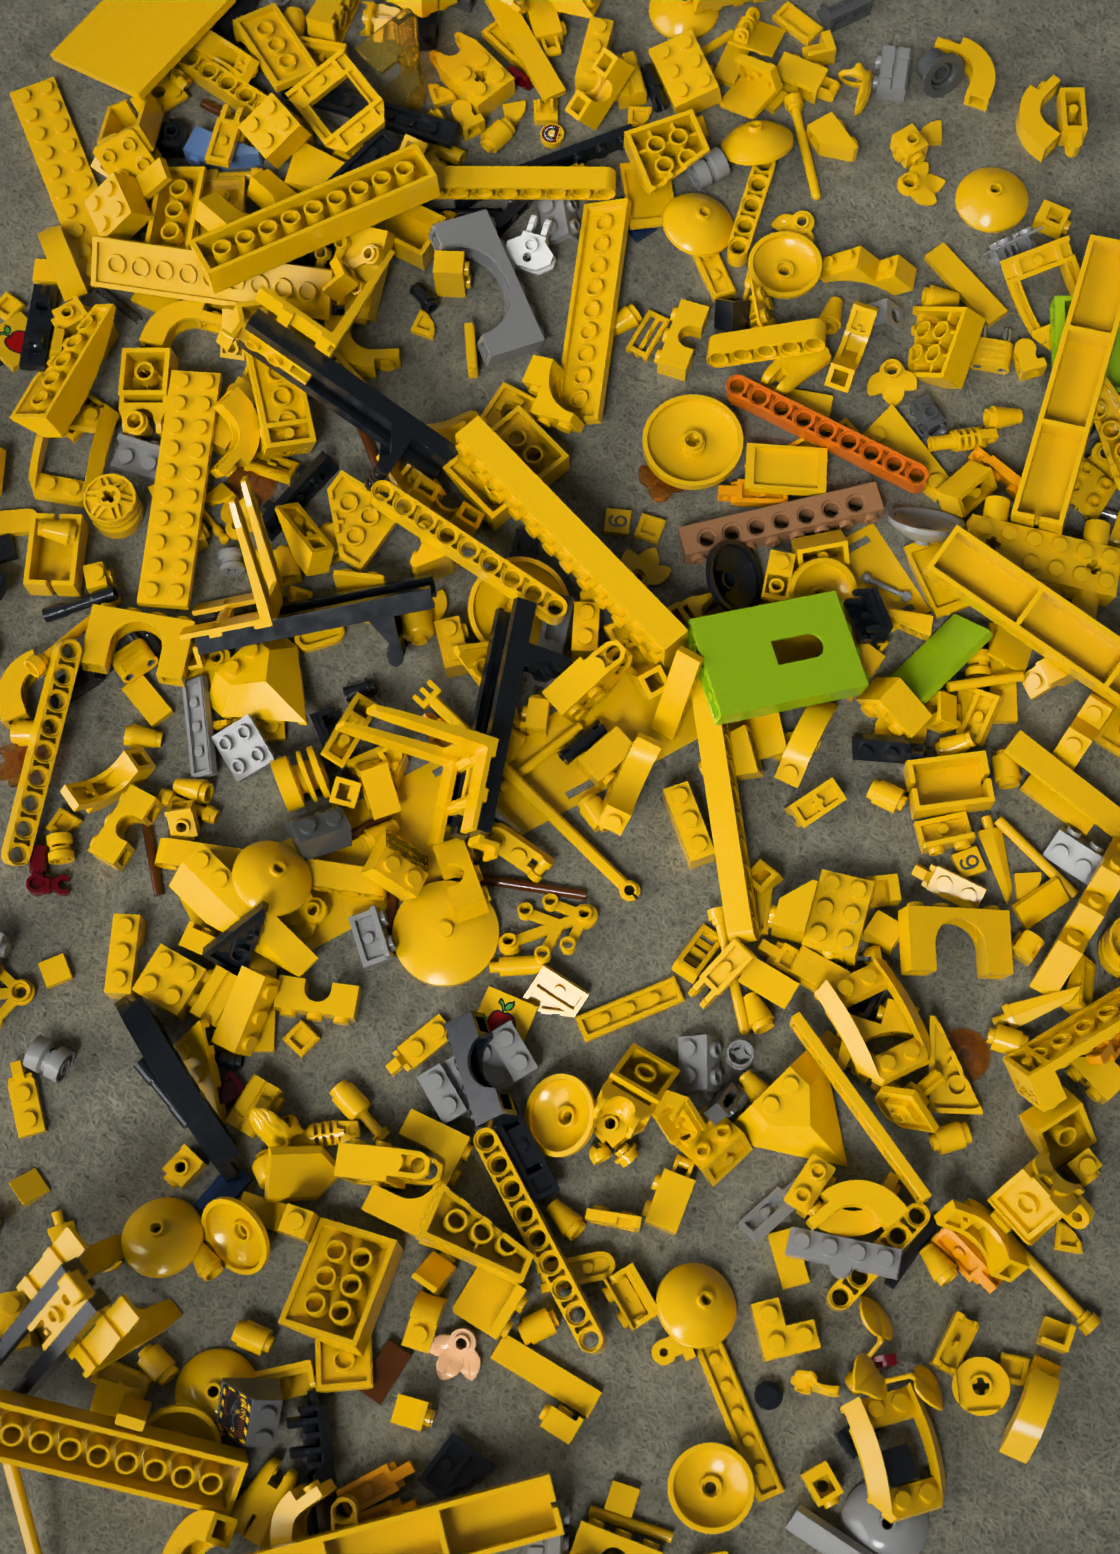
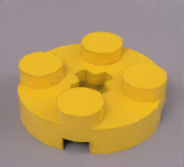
(992, 1373)

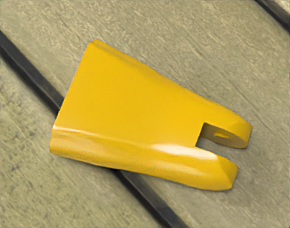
(794, 370)
(258, 1502)

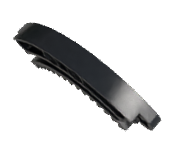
(179, 1084)

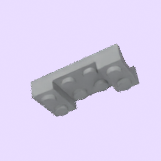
(503, 1064)

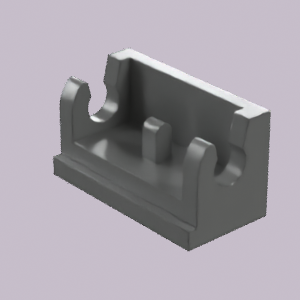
(843, 13)

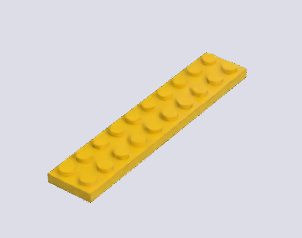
(60, 164)
(175, 274)
(594, 308)
(179, 490)

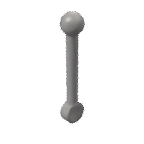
(905, 596)

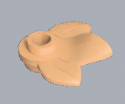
(454, 1358)

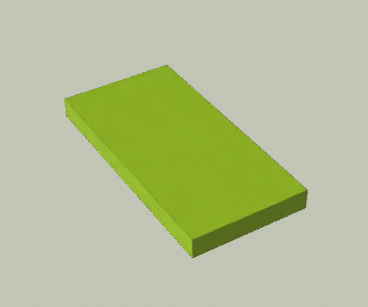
(942, 656)

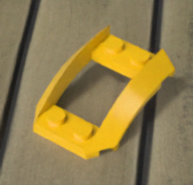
(324, 80)
(1030, 263)
(66, 490)
(857, 987)
(870, 1414)

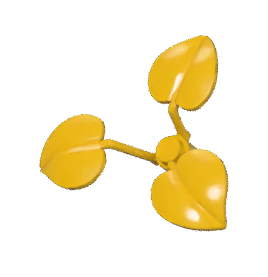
(866, 1377)

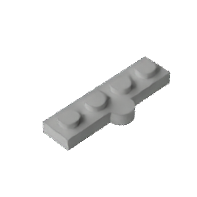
(844, 1254)

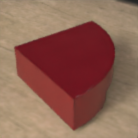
(521, 79)
(231, 1088)
(885, 1360)

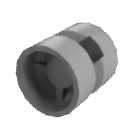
(710, 167)
(45, 1057)

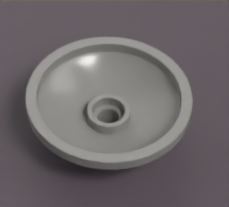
(924, 523)
(864, 1525)

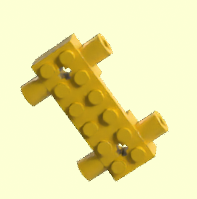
(1082, 567)

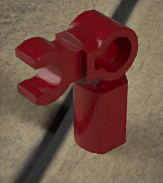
(38, 883)

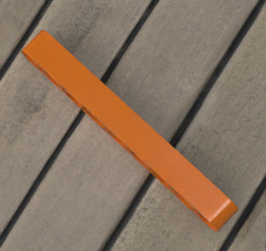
(834, 443)

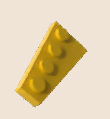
(897, 435)

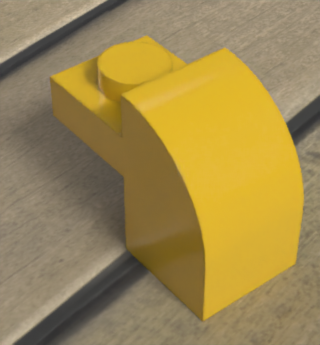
(1044, 678)
(423, 1322)

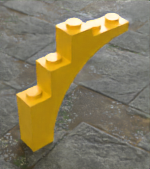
(1081, 923)

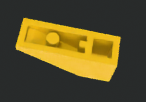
(306, 541)
(340, 745)

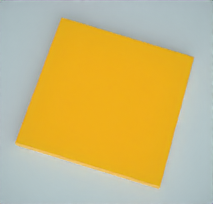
(137, 40)

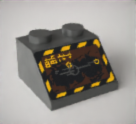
(320, 831)
(250, 1410)

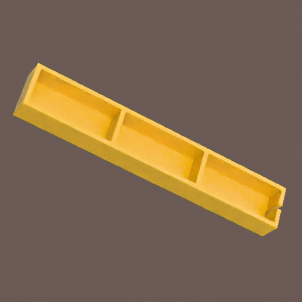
(1072, 391)
(570, 542)
(1029, 611)
(464, 1524)

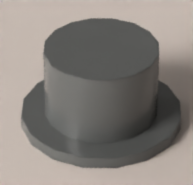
(939, 72)

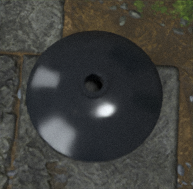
(733, 575)

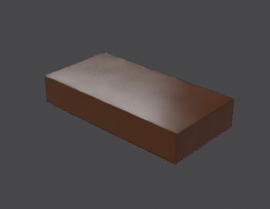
(386, 1371)

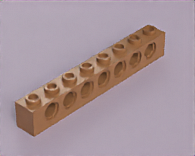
(814, 507)

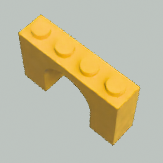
(263, 189)
(110, 624)
(986, 927)
(447, 1146)

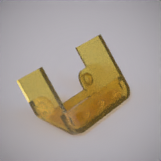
(398, 43)

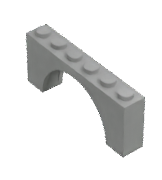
(478, 238)

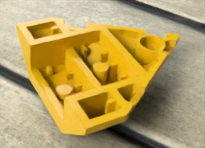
(261, 682)
(796, 1115)

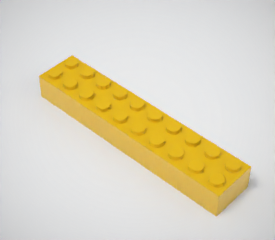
(315, 218)
(98, 1452)

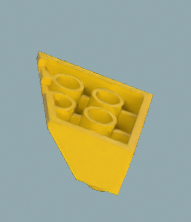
(664, 149)
(944, 344)

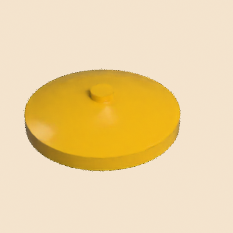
(692, 442)
(485, 599)
(439, 947)

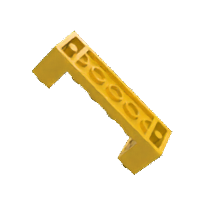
(280, 405)
(1035, 1063)

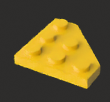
(357, 524)

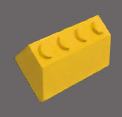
(175, 208)

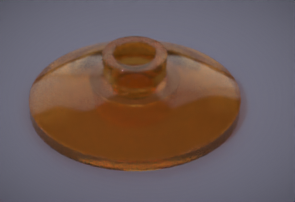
(262, 486)
(978, 1051)

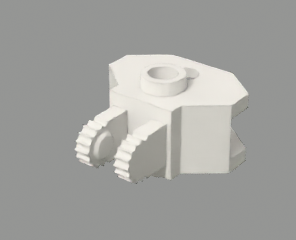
(534, 247)

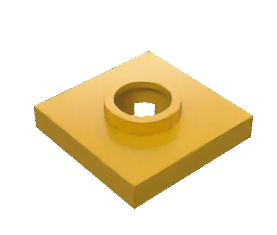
(506, 398)

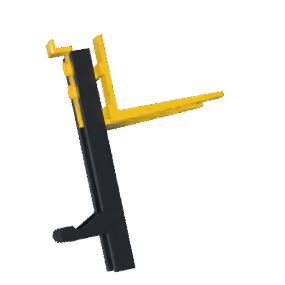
(333, 385)
(277, 620)
(484, 748)
(70, 1307)

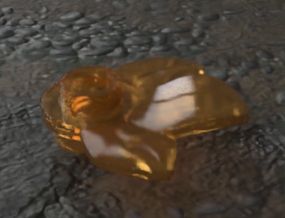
(657, 489)
(12, 766)

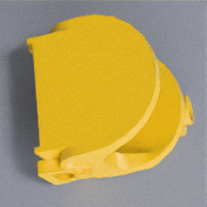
(1038, 1200)

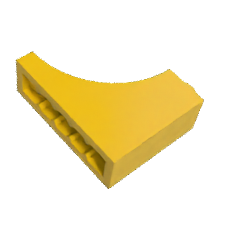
(627, 783)
(284, 1218)

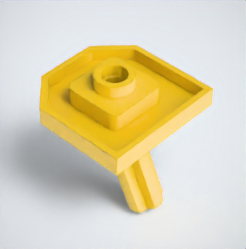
(909, 1104)

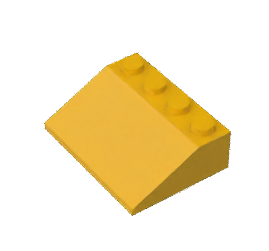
(531, 445)
(341, 1285)

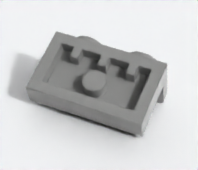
(136, 457)

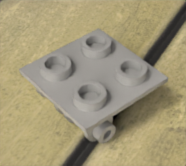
(1011, 246)
(243, 747)

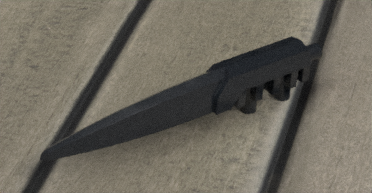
(317, 1454)

